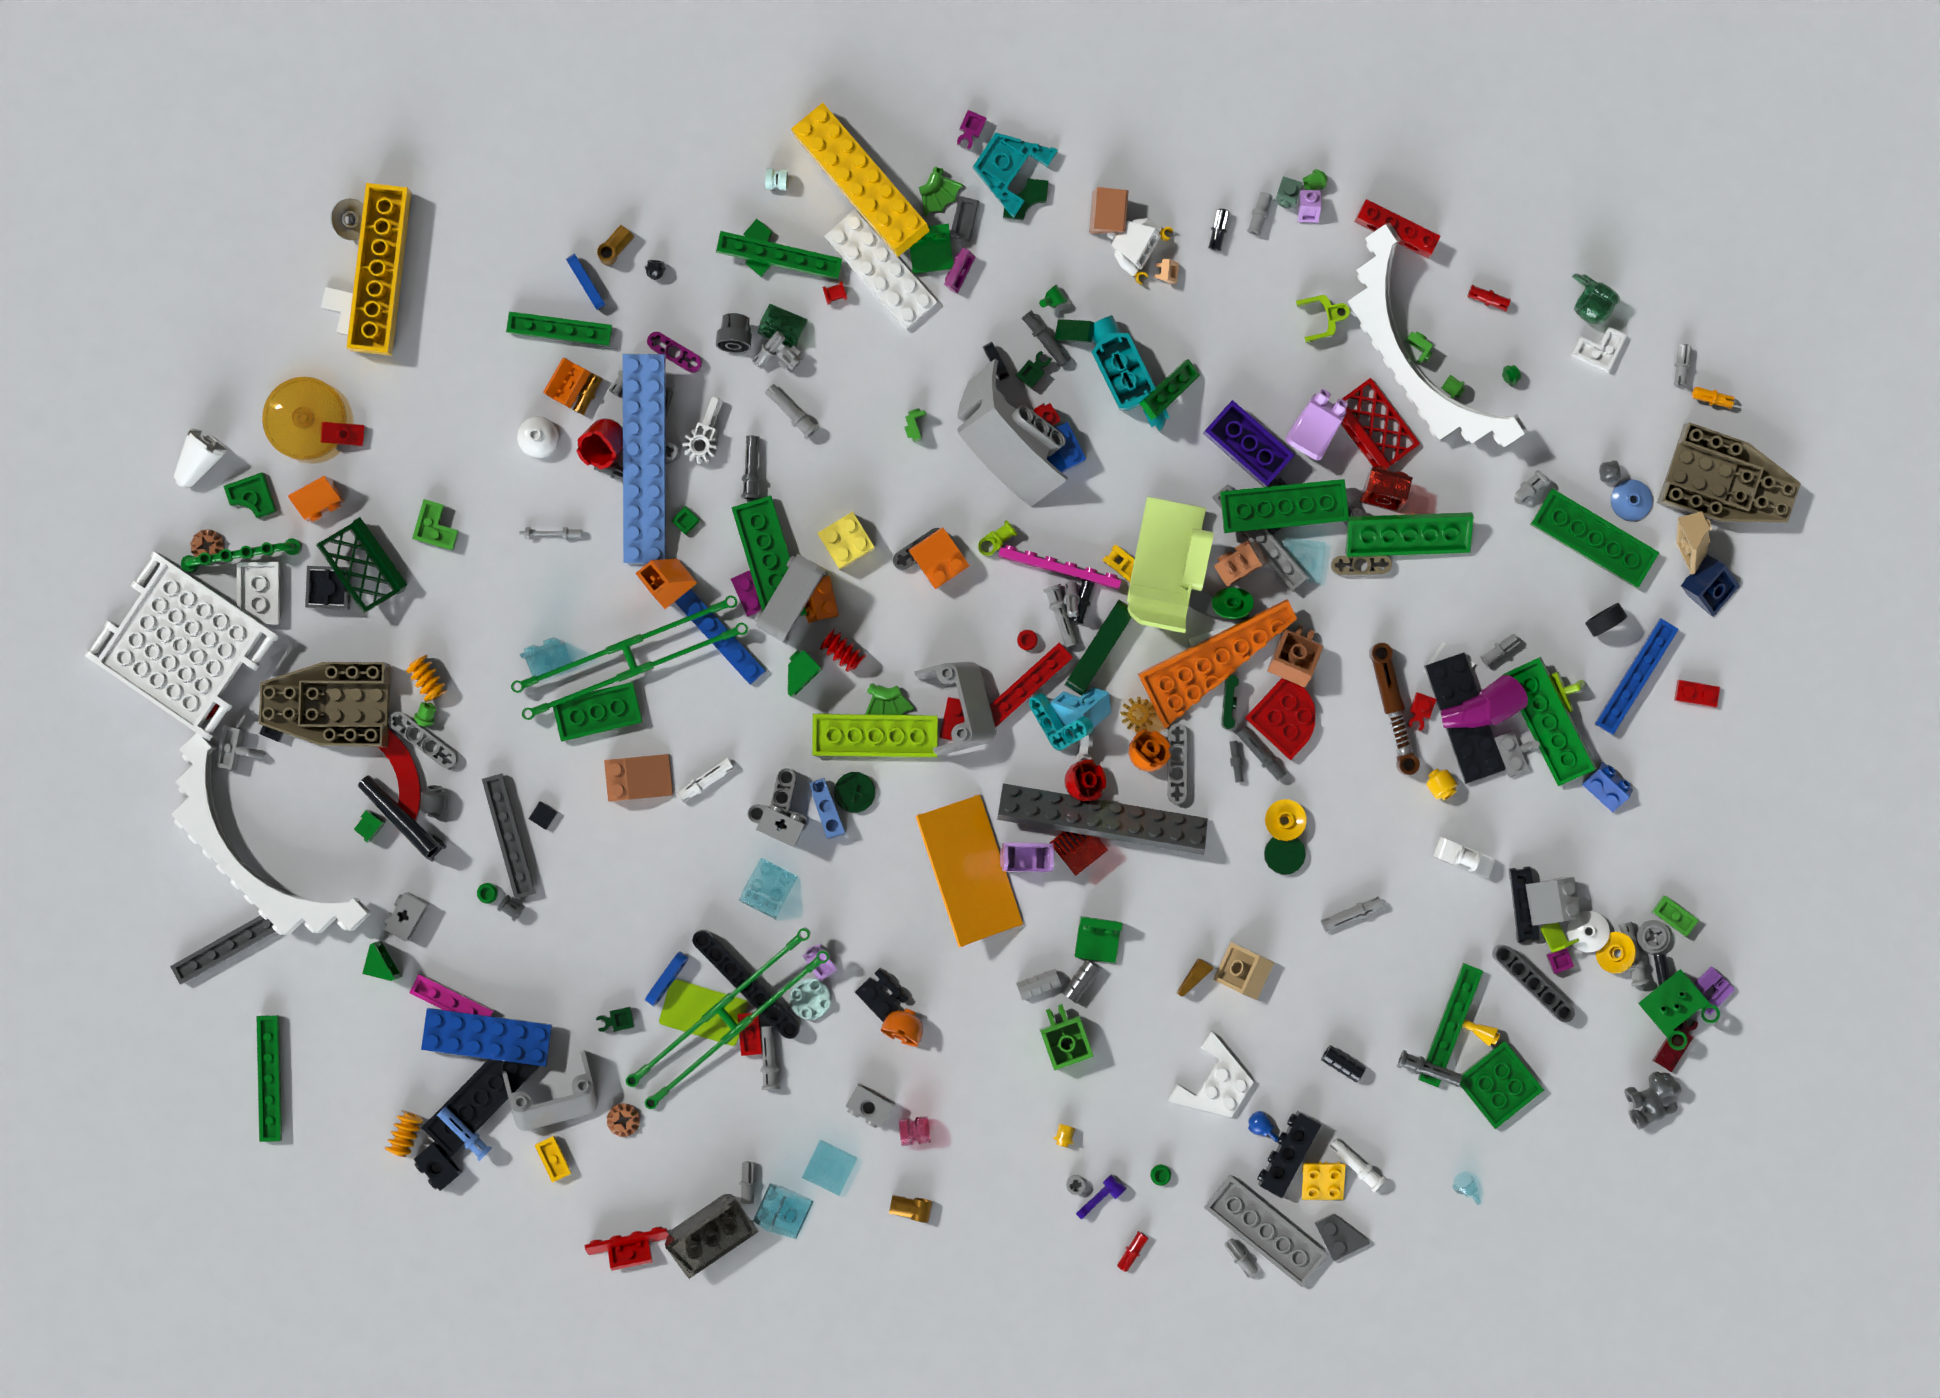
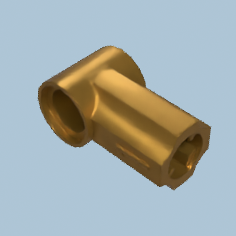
(616, 243)
(917, 1208)

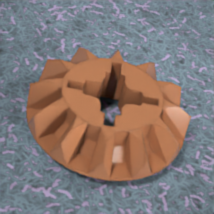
(211, 537)
(627, 1111)

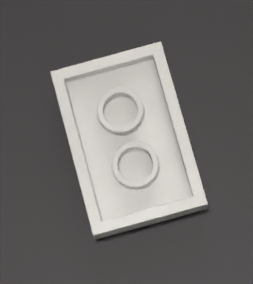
(259, 591)

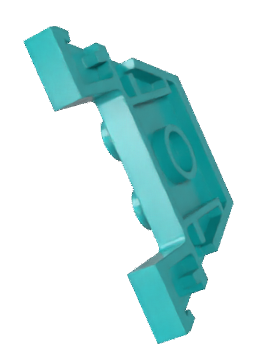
(1002, 162)

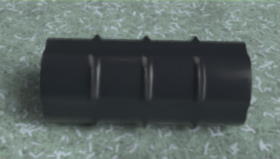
(1343, 1063)

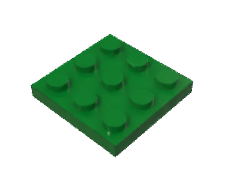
(1499, 1084)

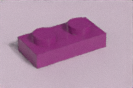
(959, 271)
(747, 593)

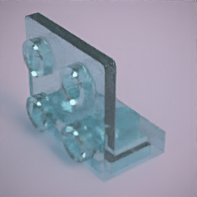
(546, 657)
(768, 888)

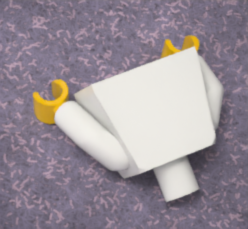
(1136, 244)

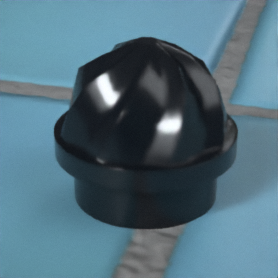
(655, 269)

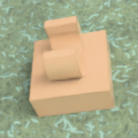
(1169, 271)

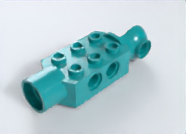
(1123, 368)

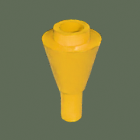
(1483, 1032)

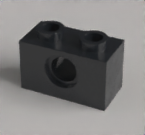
(449, 1169)

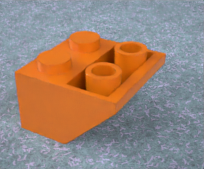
(666, 580)

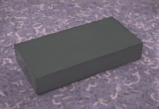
(964, 218)

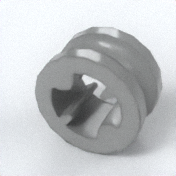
(1080, 1188)

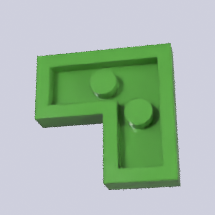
(428, 527)

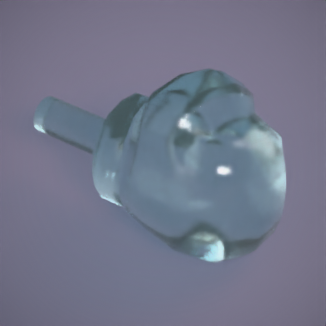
(1465, 1185)

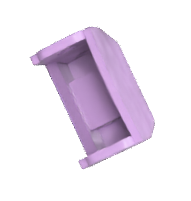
(1027, 857)

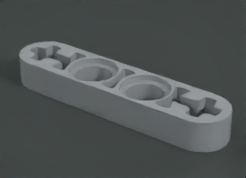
(421, 742)
(1180, 763)

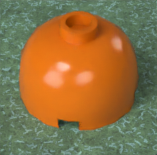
(1149, 750)
(904, 1027)

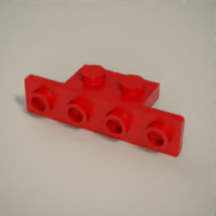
(628, 1250)

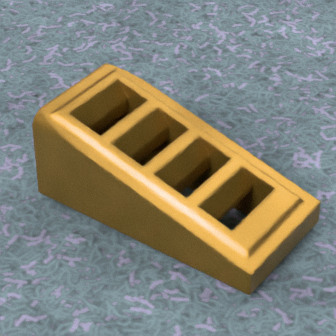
(1196, 974)

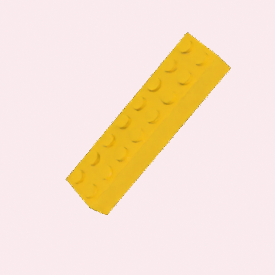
(860, 179)
(379, 269)

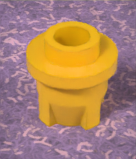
(1064, 1135)

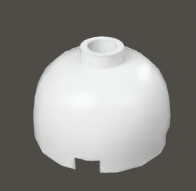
(537, 437)

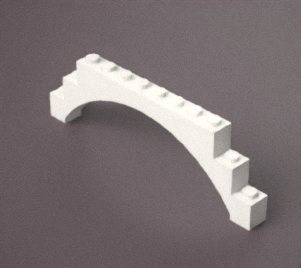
(1376, 318)
(201, 821)

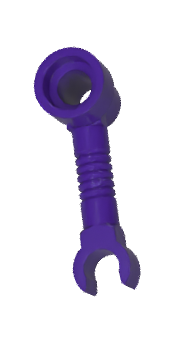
(1111, 1187)

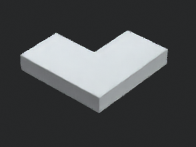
(341, 302)
(1603, 354)

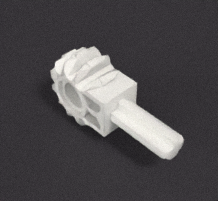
(704, 432)

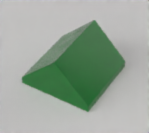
(380, 964)

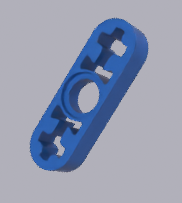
(585, 281)
(666, 978)

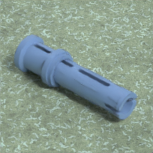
(470, 1143)

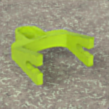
(1332, 314)

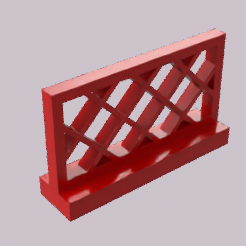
(1363, 439)

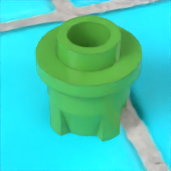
(1315, 181)
(1453, 387)
(425, 714)

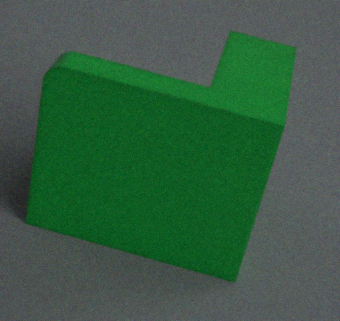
(369, 825)

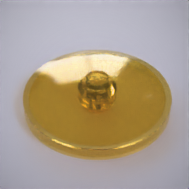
(295, 415)

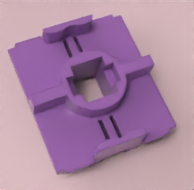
(1723, 988)

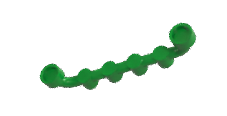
(191, 563)

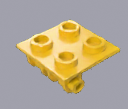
(1323, 1181)

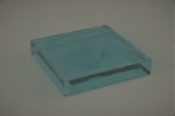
(1307, 556)
(829, 1167)

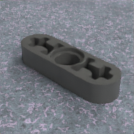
(903, 553)

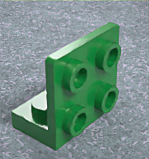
(932, 251)
(1097, 939)

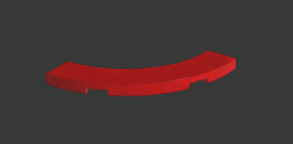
(406, 774)

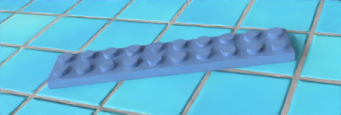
(644, 457)

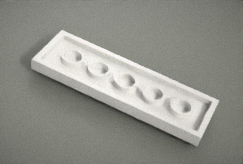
(880, 269)

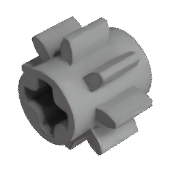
(789, 357)

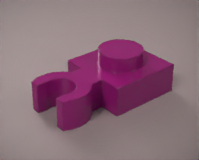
(971, 126)

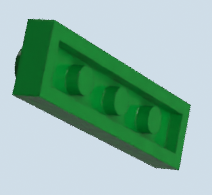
(1169, 389)

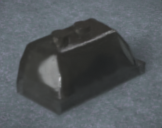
(709, 1234)

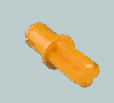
(1713, 397)

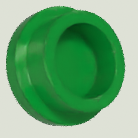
(1511, 374)
(487, 893)
(1160, 1175)

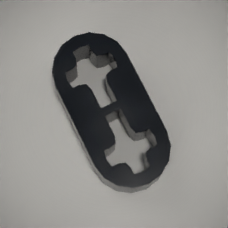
(992, 354)

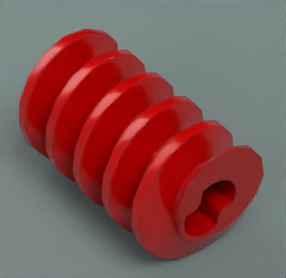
(842, 651)

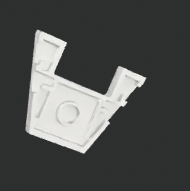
(1223, 1087)

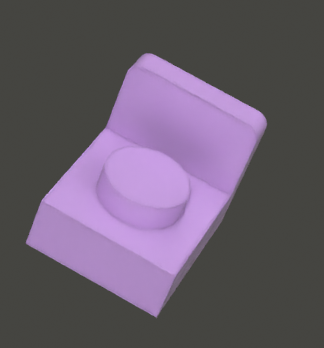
(1309, 206)
(824, 969)

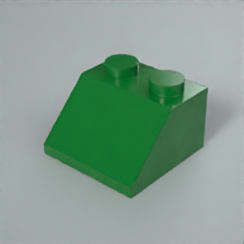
(800, 672)

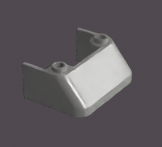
(790, 597)
(979, 721)
(557, 1110)

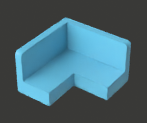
(1092, 704)

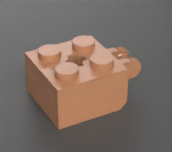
(1241, 563)
(1295, 656)

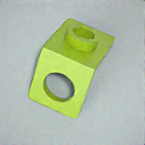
(1555, 937)

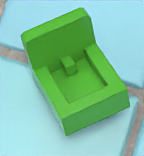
(1419, 342)
(912, 429)

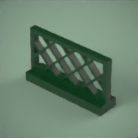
(377, 556)

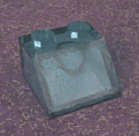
(782, 1211)

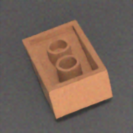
(638, 777)

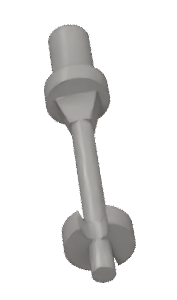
(566, 533)

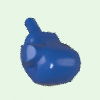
(1261, 1125)

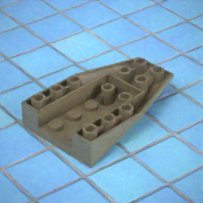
(1726, 479)
(330, 703)

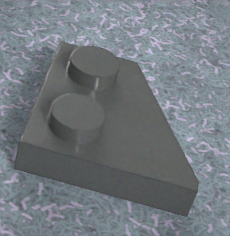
(1339, 1237)

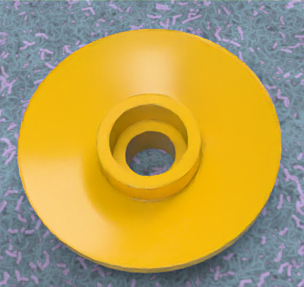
(1294, 814)
(1607, 956)

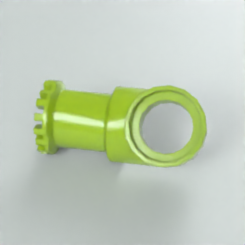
(997, 538)

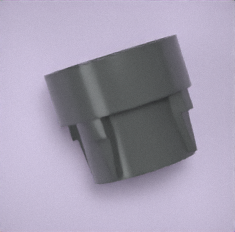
(734, 334)

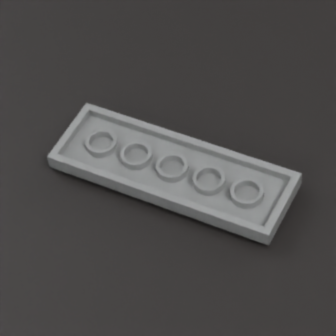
(1265, 1230)

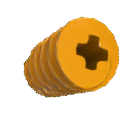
(426, 678)
(404, 1134)

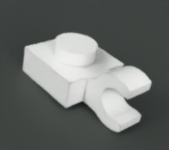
(1083, 746)

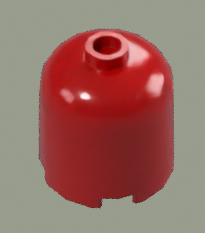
(601, 443)

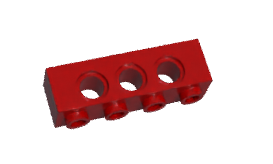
(1411, 234)

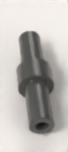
(1236, 761)

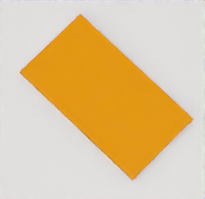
(969, 870)

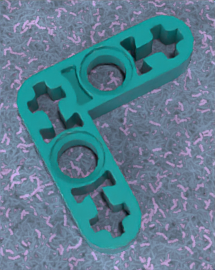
(1043, 709)

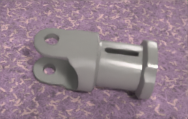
(1529, 488)

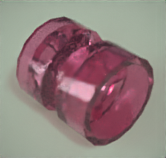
(914, 1131)

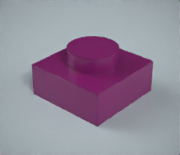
(1560, 960)

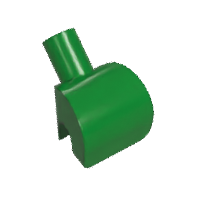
(1053, 298)

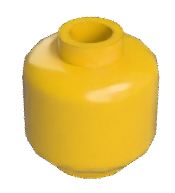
(1441, 784)

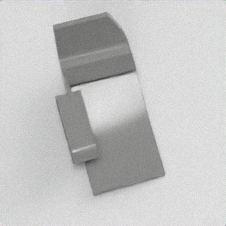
(1009, 439)

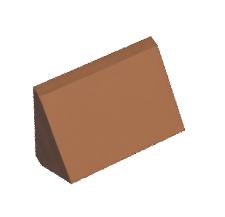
(1108, 210)

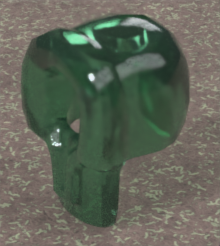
(1596, 301)

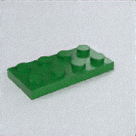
(598, 712)

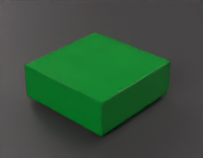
(685, 520)

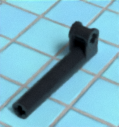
(427, 844)

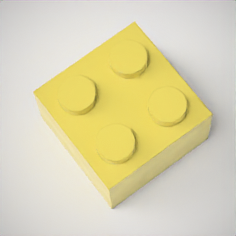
(846, 540)

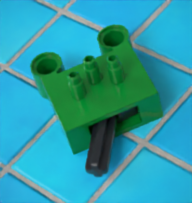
(1674, 1002)

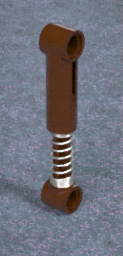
(1393, 706)

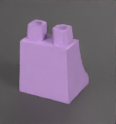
(1316, 425)

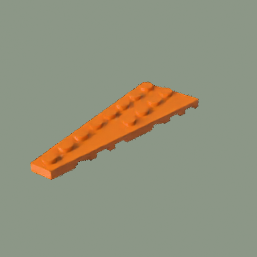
(1195, 671)

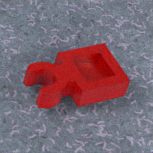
(1421, 707)

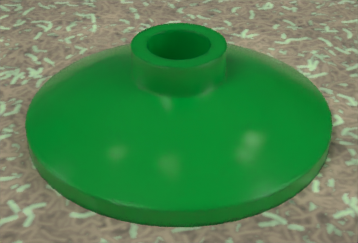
(1232, 603)

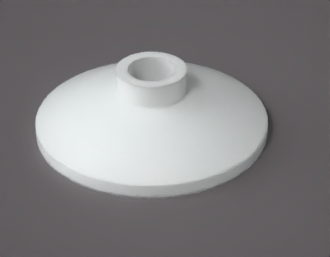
(1600, 934)

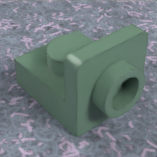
(1288, 192)

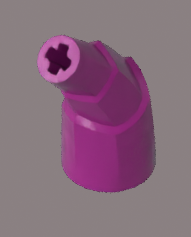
(1491, 706)

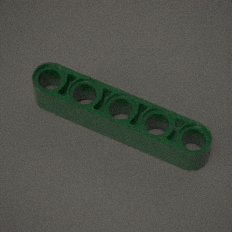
(1099, 648)

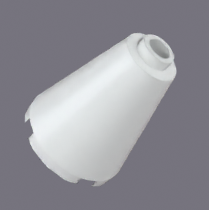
(197, 457)

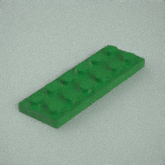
(1284, 506)
(1409, 534)
(1594, 538)
(763, 546)
(1552, 723)

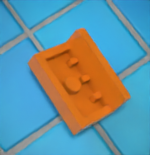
(566, 382)
(822, 602)

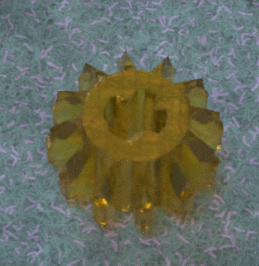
(1143, 709)

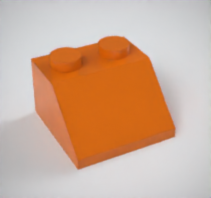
(317, 498)
(938, 558)

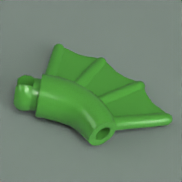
(938, 191)
(887, 700)

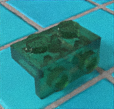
(781, 320)

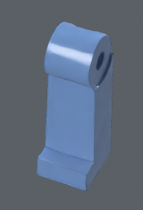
(826, 809)

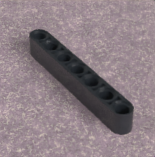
(742, 973)

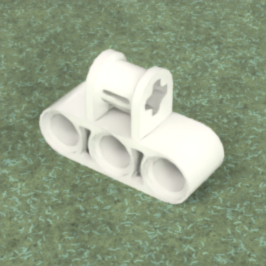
(1464, 858)

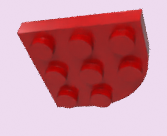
(1285, 717)

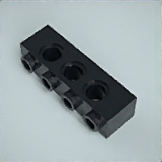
(1280, 1184)

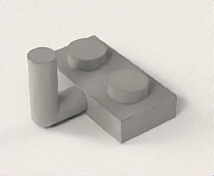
(231, 749)
(1512, 752)

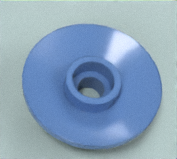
(1621, 500)

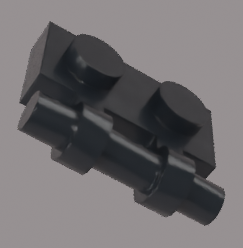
(876, 999)

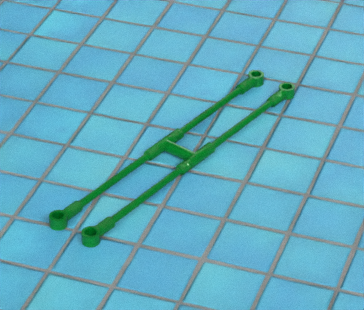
(625, 647)
(719, 1009)

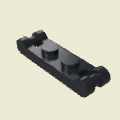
(1521, 904)

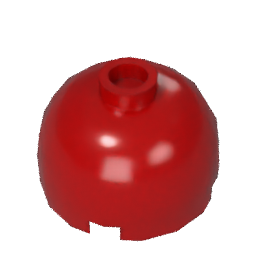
(1085, 780)

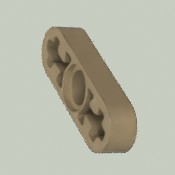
(1376, 559)

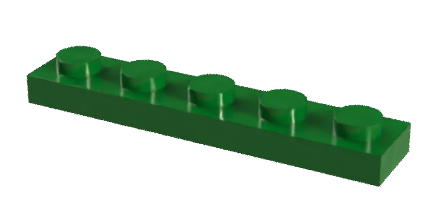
(559, 328)

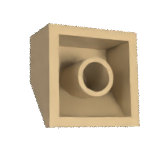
(1693, 539)
(1243, 971)

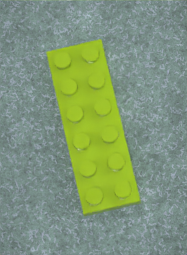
(874, 735)

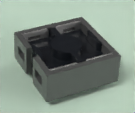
(325, 589)

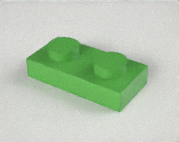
(1675, 916)

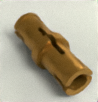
(587, 394)

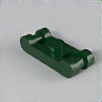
(1229, 702)

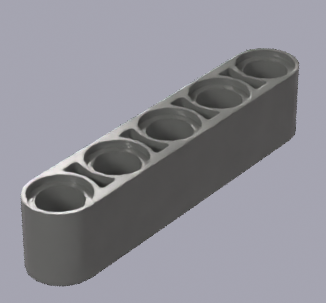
(1542, 987)

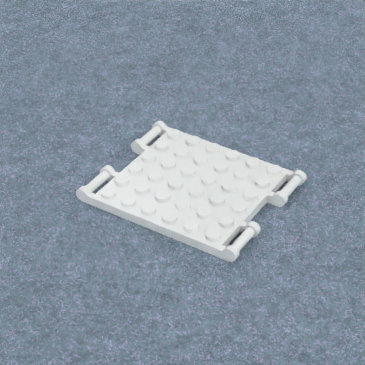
(180, 645)

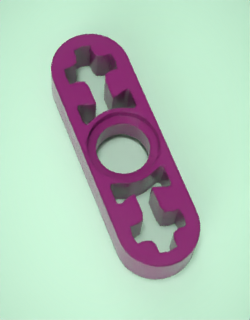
(690, 355)

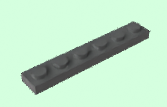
(508, 836)
(222, 949)

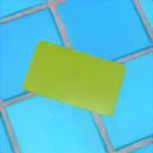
(688, 1002)

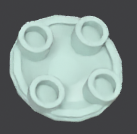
(810, 998)

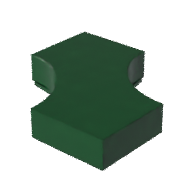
(1033, 193)

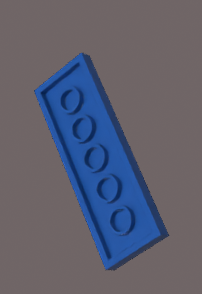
(486, 1037)

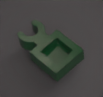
(1032, 372)
(619, 1019)

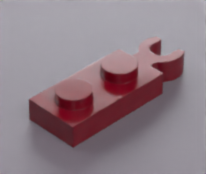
(1669, 1057)

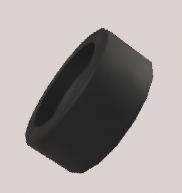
(1606, 619)

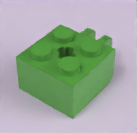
(1056, 1032)

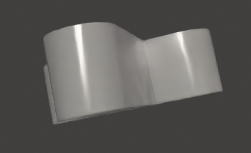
(780, 786)

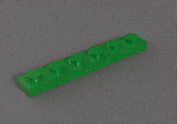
(779, 255)
(1452, 1020)
(269, 1078)

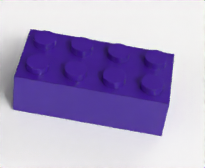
(1248, 444)

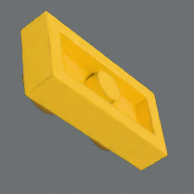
(553, 1158)

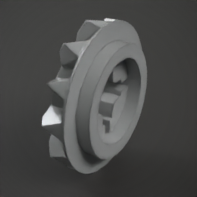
(1662, 939)

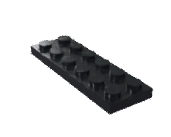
(1473, 747)
(477, 1100)

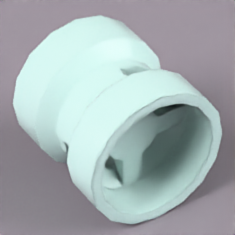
(771, 179)

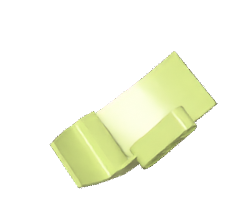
(1168, 563)

